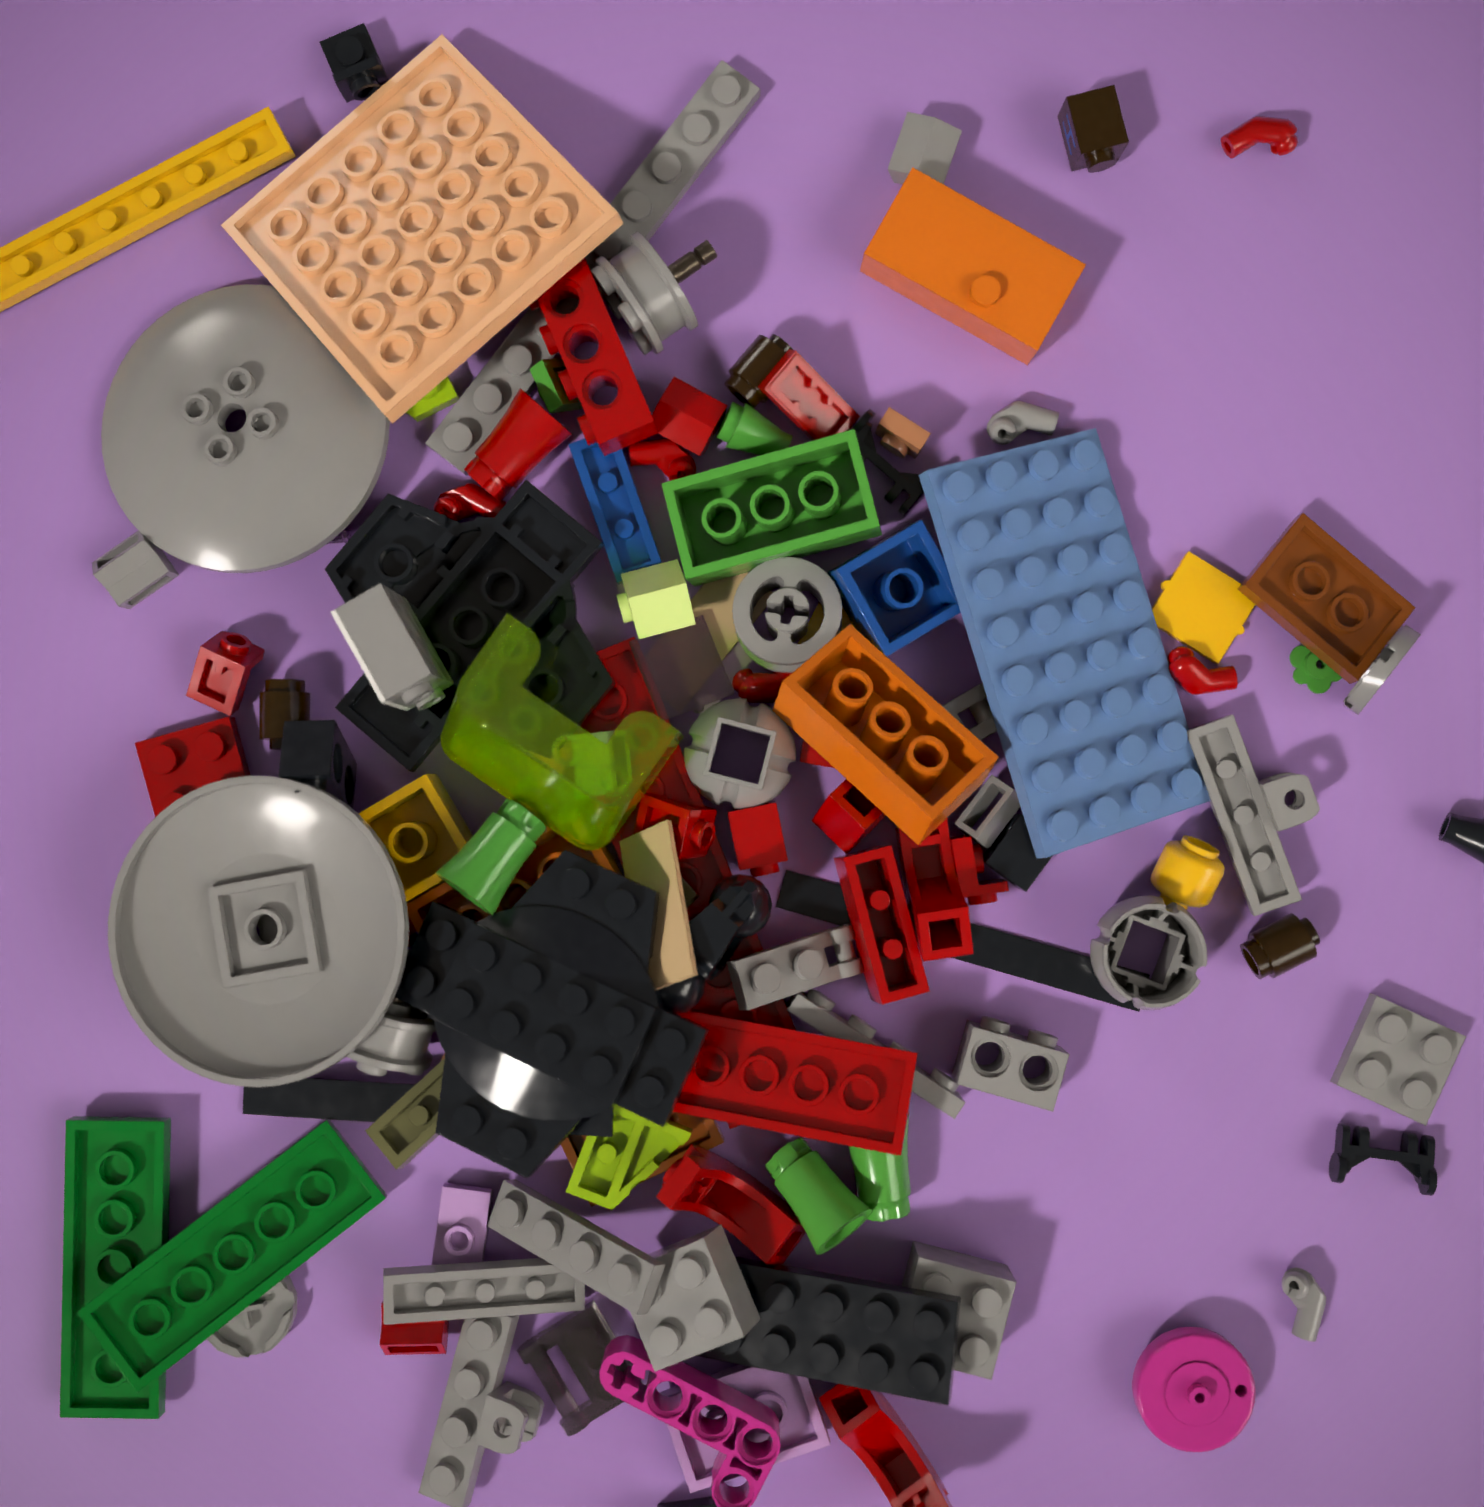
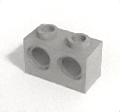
(1005, 1074)

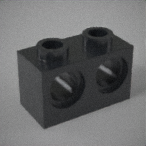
(319, 757)

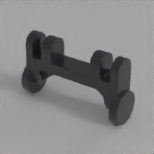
(903, 481)
(1349, 1155)

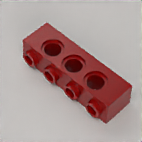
(628, 416)

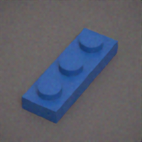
(615, 508)

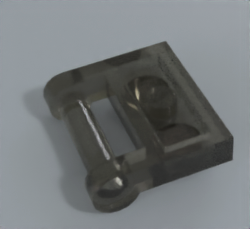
(583, 1342)

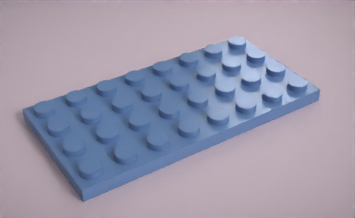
(1064, 640)

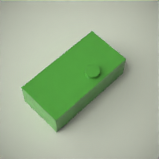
(771, 508)

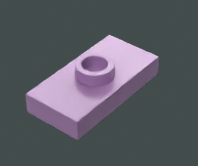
(462, 1224)

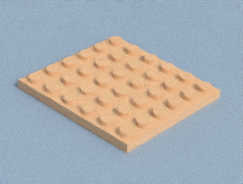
(421, 227)

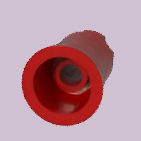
(515, 446)

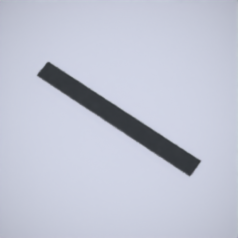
(990, 947)
(360, 1102)

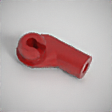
(1261, 129)
(467, 501)
(1196, 677)
(758, 686)

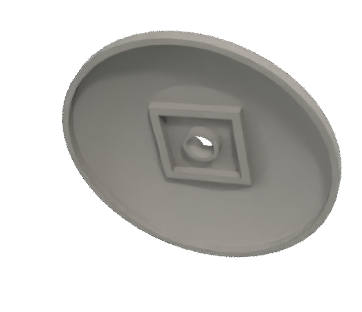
(251, 493)
(191, 944)

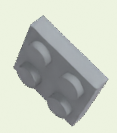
(1398, 1059)

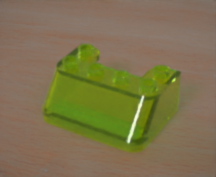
(541, 755)

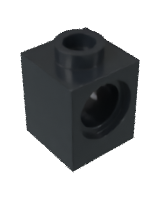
(1014, 855)

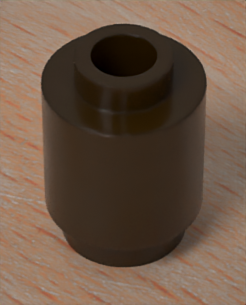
(754, 367)
(281, 702)
(1280, 946)

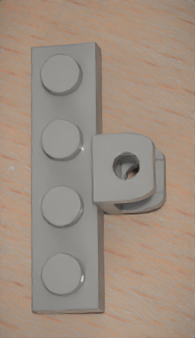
(1251, 813)
(478, 1411)

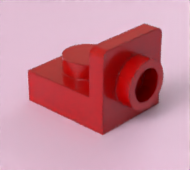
(223, 671)
(691, 825)
(969, 863)

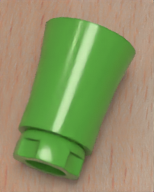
(493, 856)
(883, 1181)
(816, 1195)

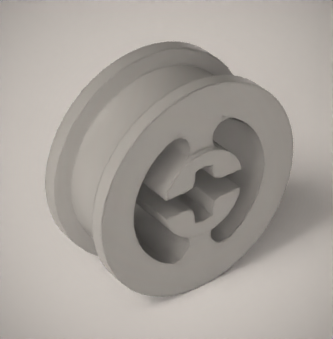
(792, 577)

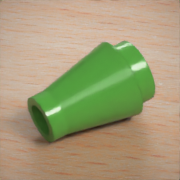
(750, 431)

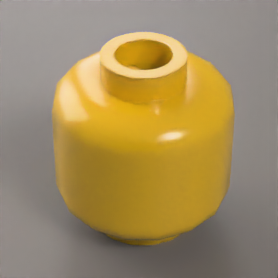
(1188, 872)

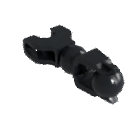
(735, 911)

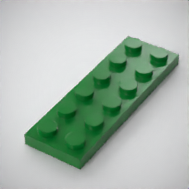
(111, 1224)
(231, 1255)

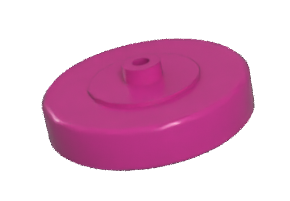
(1193, 1389)

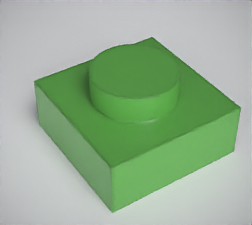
(550, 386)

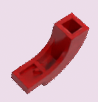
(934, 895)
(732, 1199)
(885, 1446)

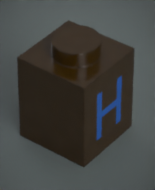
(1093, 129)

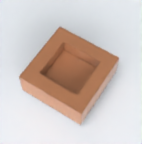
(901, 435)

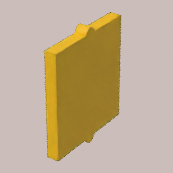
(1201, 607)

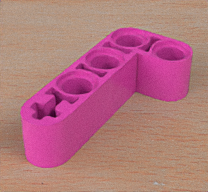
(683, 1412)

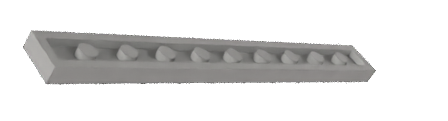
(642, 207)

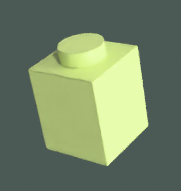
(656, 599)

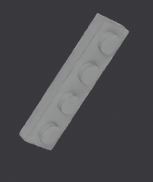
(817, 1011)
(576, 1246)
(478, 1291)

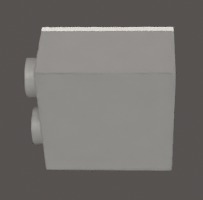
(393, 649)

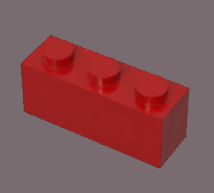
(881, 924)

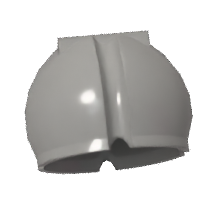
(701, 752)
(1177, 963)

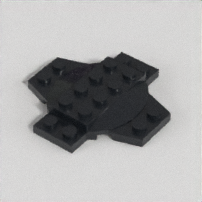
(460, 589)
(548, 1013)

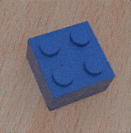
(897, 589)

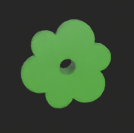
(1308, 673)

